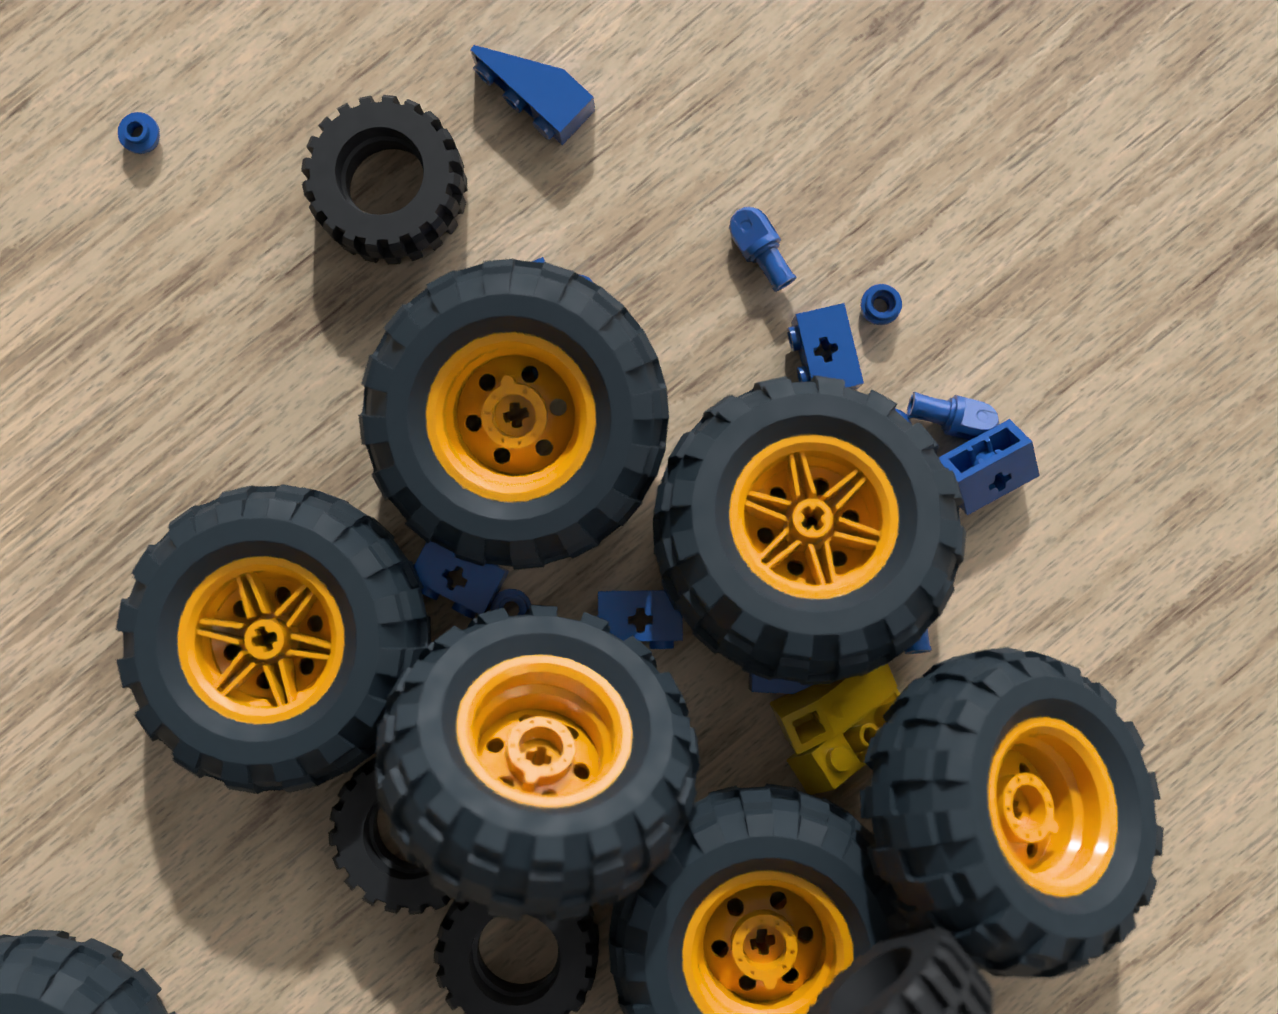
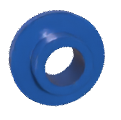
(146, 141)
(889, 295)
(511, 595)

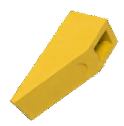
(828, 709)
(837, 759)

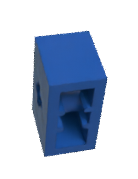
(832, 330)
(992, 465)
(469, 599)
(666, 625)

